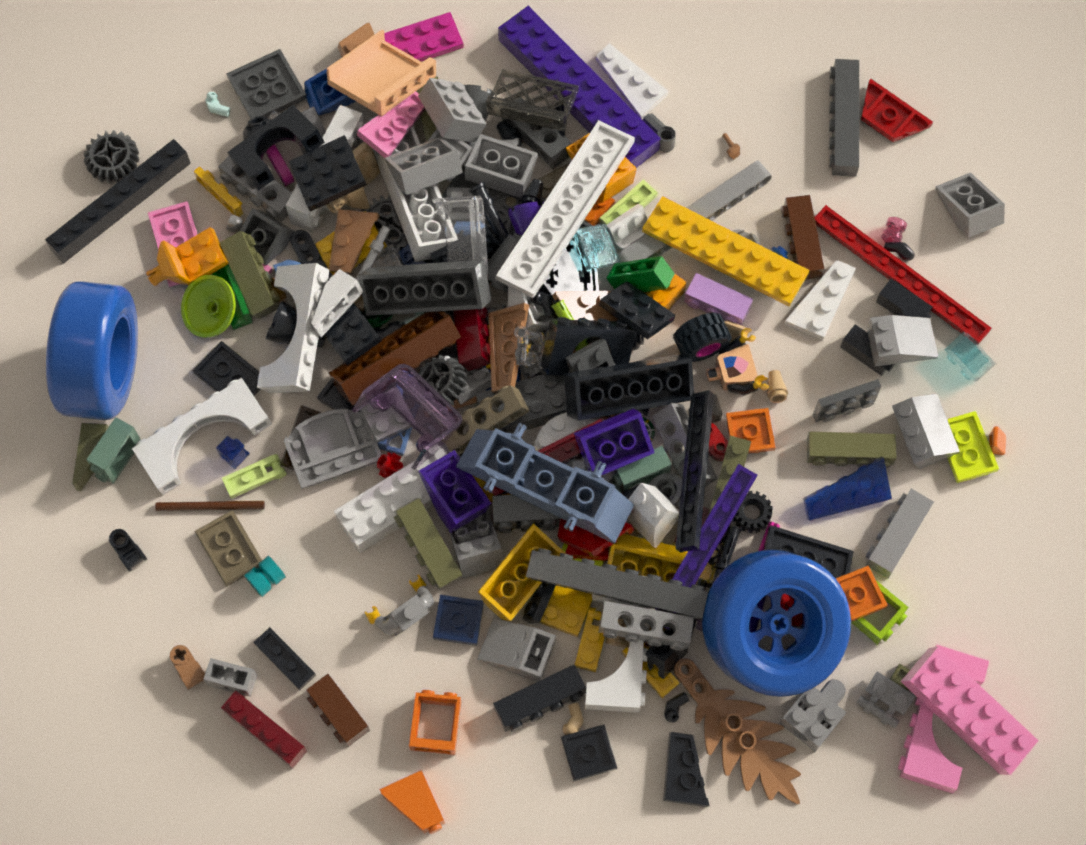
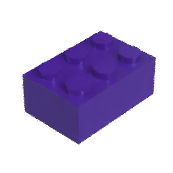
(615, 441)

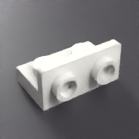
(628, 227)

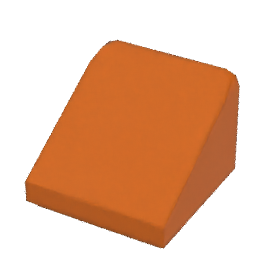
(997, 441)

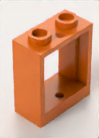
(433, 745)

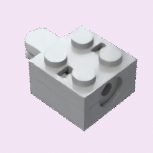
(817, 712)

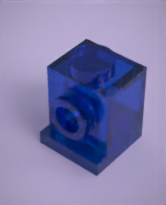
(232, 451)

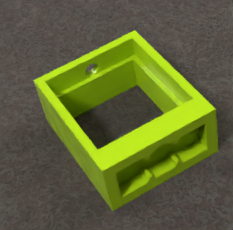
(876, 635)

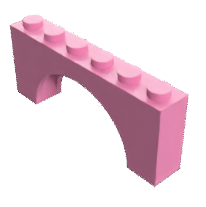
(923, 759)

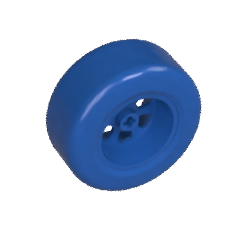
(92, 350)
(817, 644)

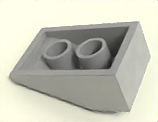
(971, 204)
(901, 339)

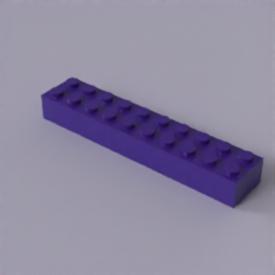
(551, 58)

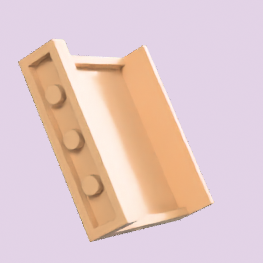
(379, 74)

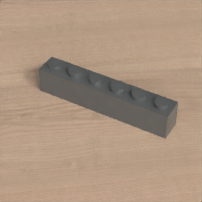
(844, 117)

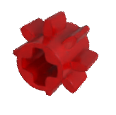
(389, 464)

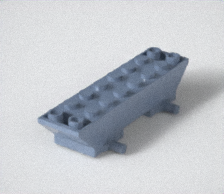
(564, 491)

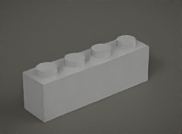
(899, 533)

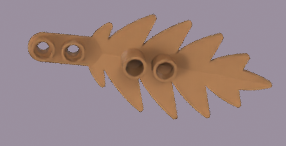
(740, 735)

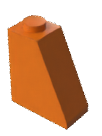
(415, 801)

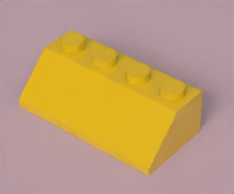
(641, 556)
(508, 586)

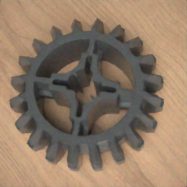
(123, 156)
(445, 377)

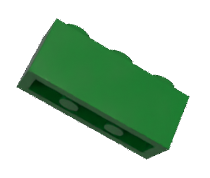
(644, 274)

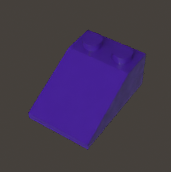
(453, 492)

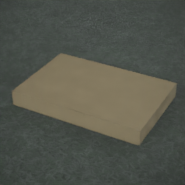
(228, 547)

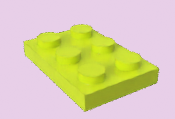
(975, 452)

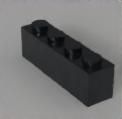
(540, 698)

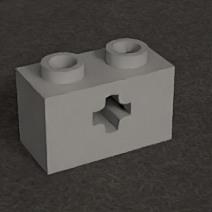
(230, 677)

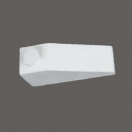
(336, 298)

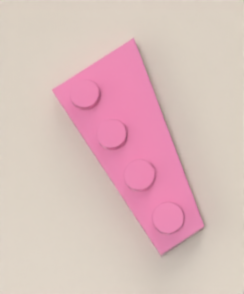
(387, 131)

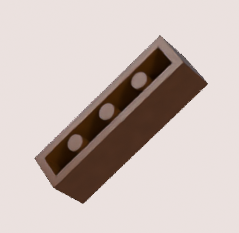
(803, 234)

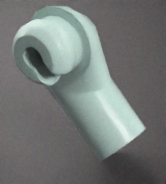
(214, 105)

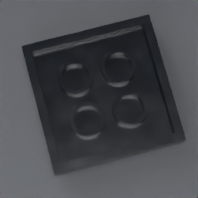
(327, 173)

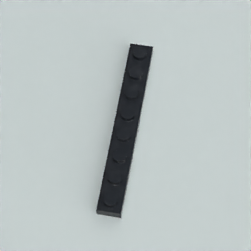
(694, 471)

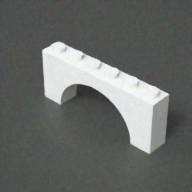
(295, 366)
(161, 450)
(622, 688)

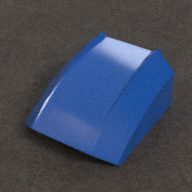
(323, 96)

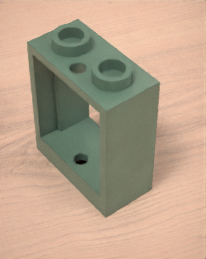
(113, 451)
(642, 470)

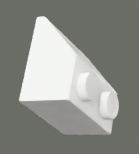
(652, 513)

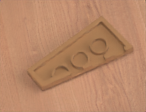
(504, 344)

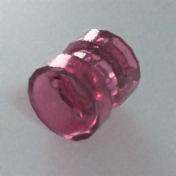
(894, 230)

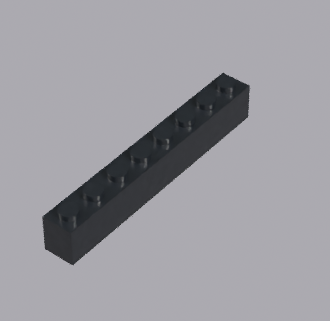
(118, 201)

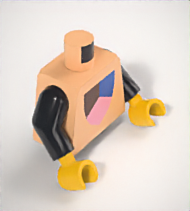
(736, 367)

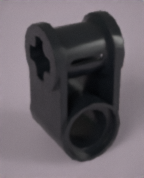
(128, 552)

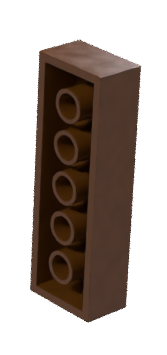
(406, 345)

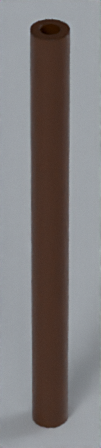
(209, 505)

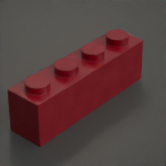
(474, 341)
(264, 729)

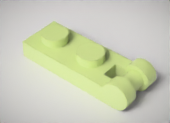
(253, 476)

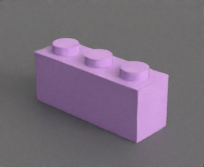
(717, 298)

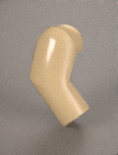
(576, 720)

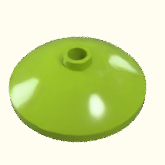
(200, 304)

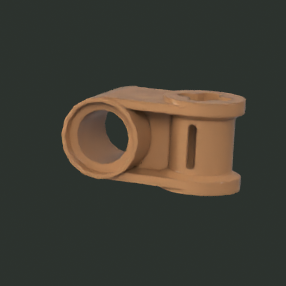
(189, 668)

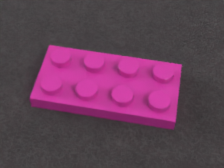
(427, 38)

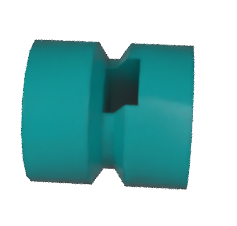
(264, 576)

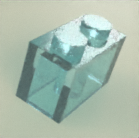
(969, 357)

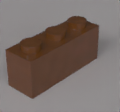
(337, 710)

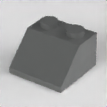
(269, 234)

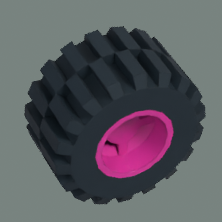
(702, 336)

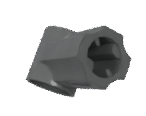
(662, 131)

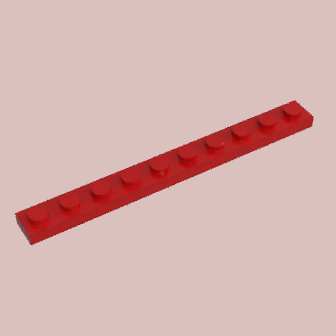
(895, 269)

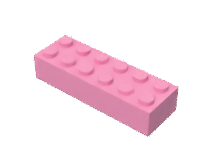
(969, 711)

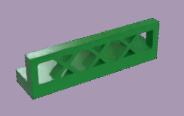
(242, 315)

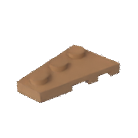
(349, 237)

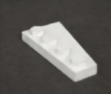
(636, 85)
(821, 303)

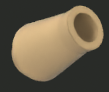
(777, 390)

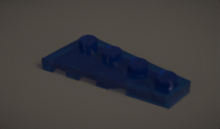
(856, 490)

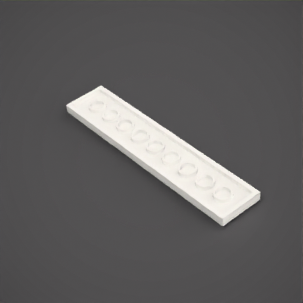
(565, 209)

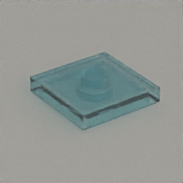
(596, 247)

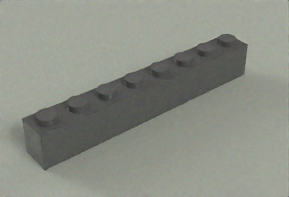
(616, 584)

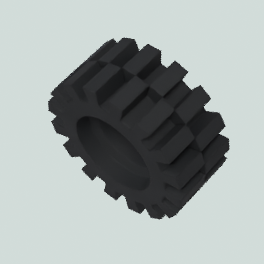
(758, 523)

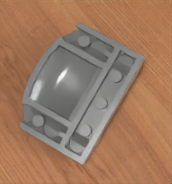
(331, 446)

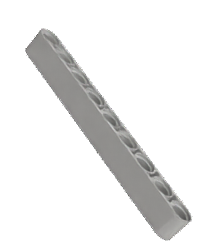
(708, 206)

